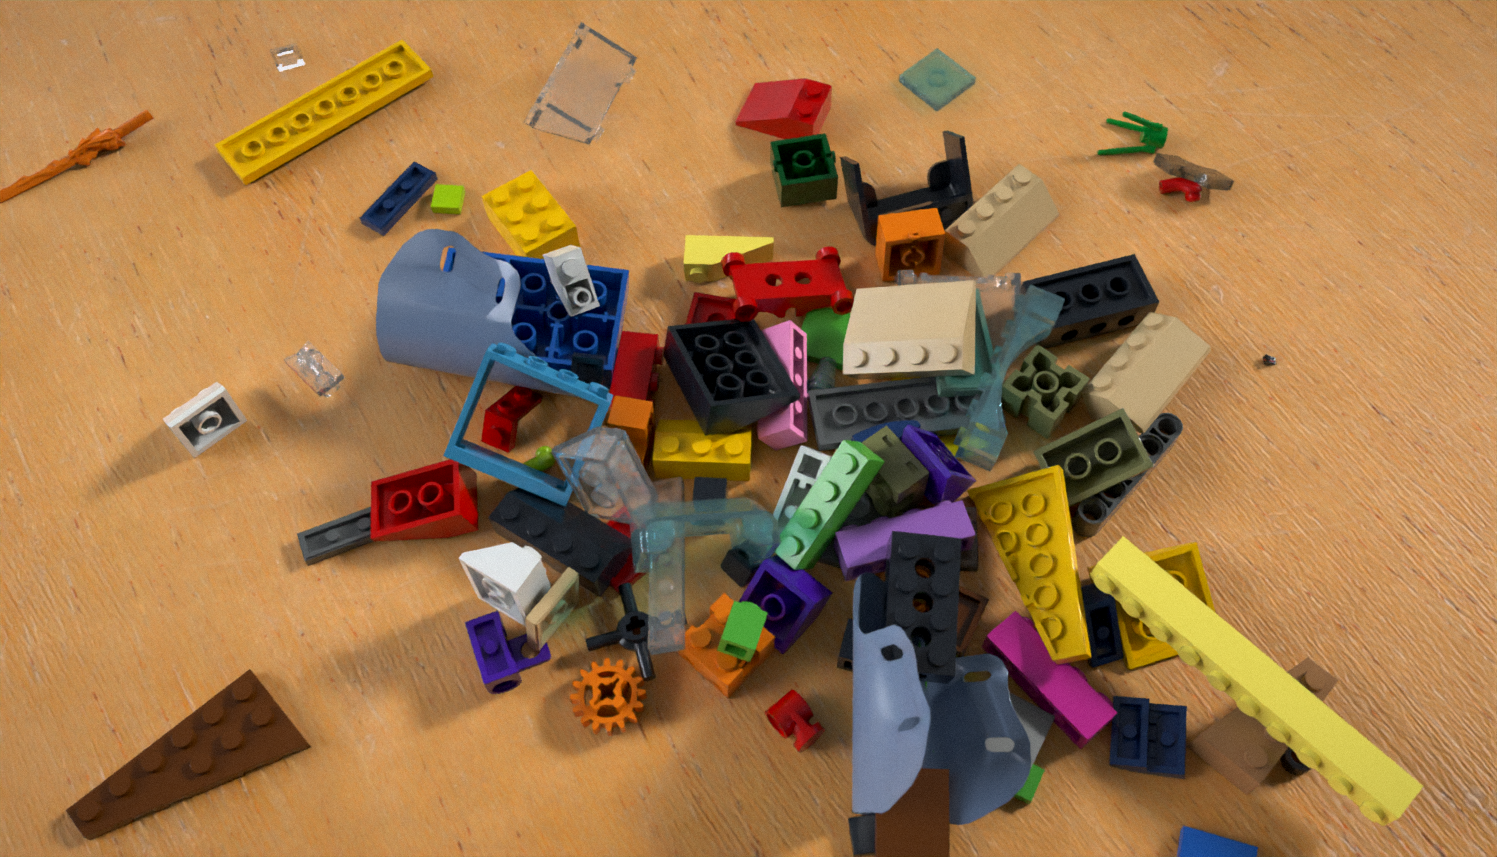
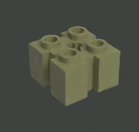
(1042, 391)

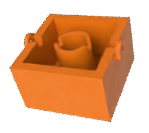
(909, 243)

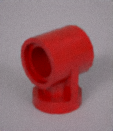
(792, 716)

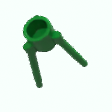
(1152, 135)

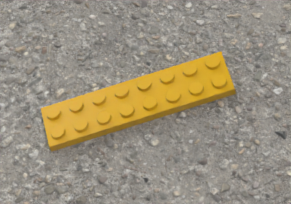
(323, 111)

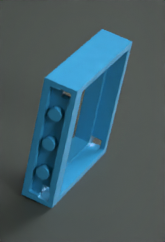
(504, 467)

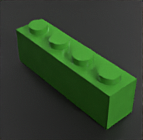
(828, 504)

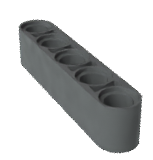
(1102, 507)

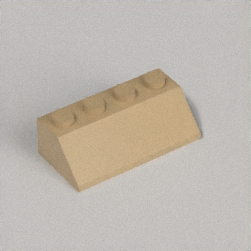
(1000, 223)
(1146, 371)

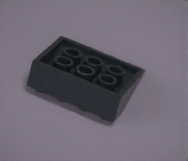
(727, 373)

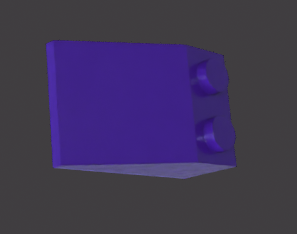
(947, 476)

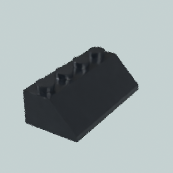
(563, 537)

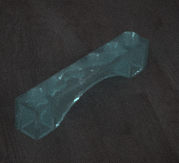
(986, 431)

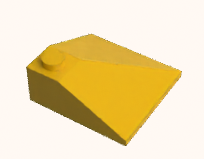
(1137, 641)

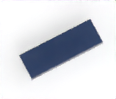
(398, 198)

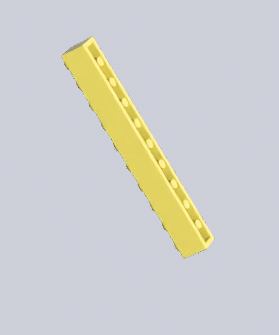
(1256, 684)

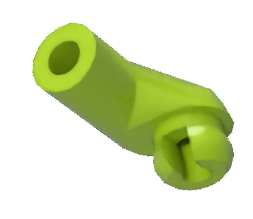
(543, 460)

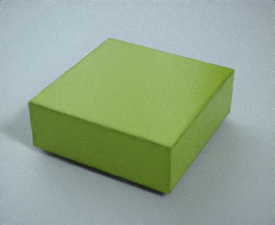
(448, 199)

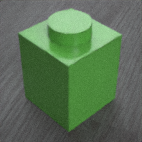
(742, 630)

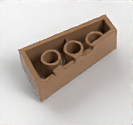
(1242, 746)

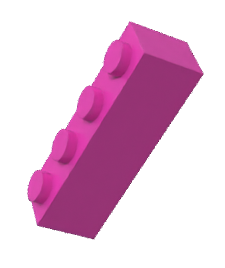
(1053, 687)

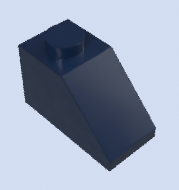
(1101, 626)

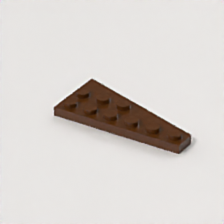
(207, 749)

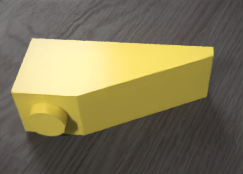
(705, 253)

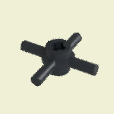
(624, 633)

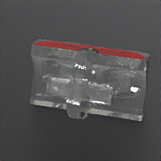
(315, 370)

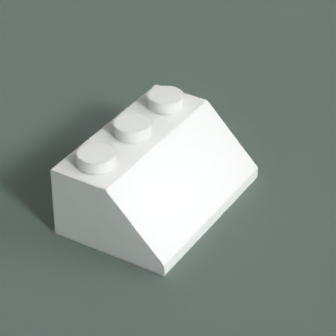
(507, 578)

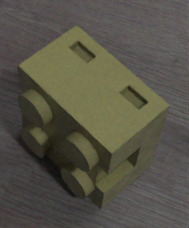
(900, 480)

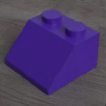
(789, 597)

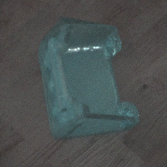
(746, 520)

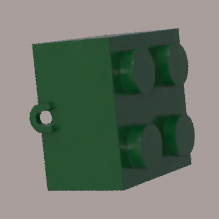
(804, 170)

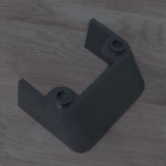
(947, 190)

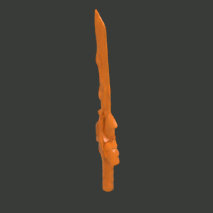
(82, 154)

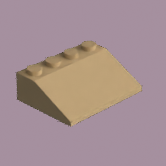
(911, 331)

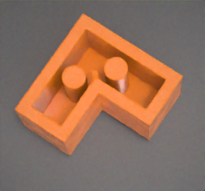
(637, 420)

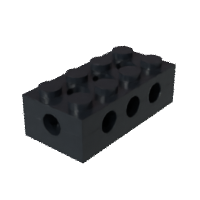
(1097, 299)
(939, 594)

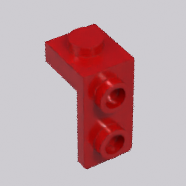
(503, 416)

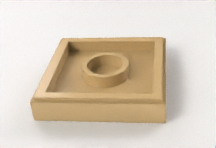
(552, 609)

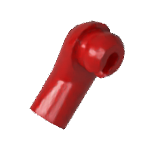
(1184, 185)

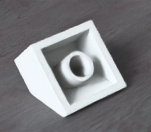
(205, 419)

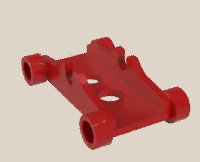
(758, 292)

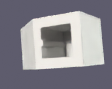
(571, 279)

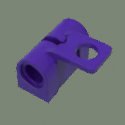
(497, 656)

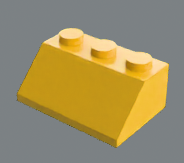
(687, 453)

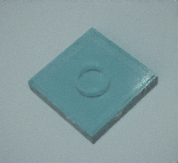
(937, 79)

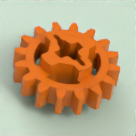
(616, 685)

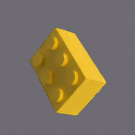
(529, 217)

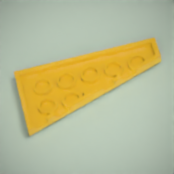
(1036, 543)

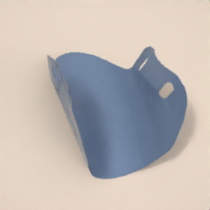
(449, 317)
(903, 722)

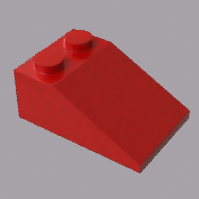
(786, 108)
(425, 503)

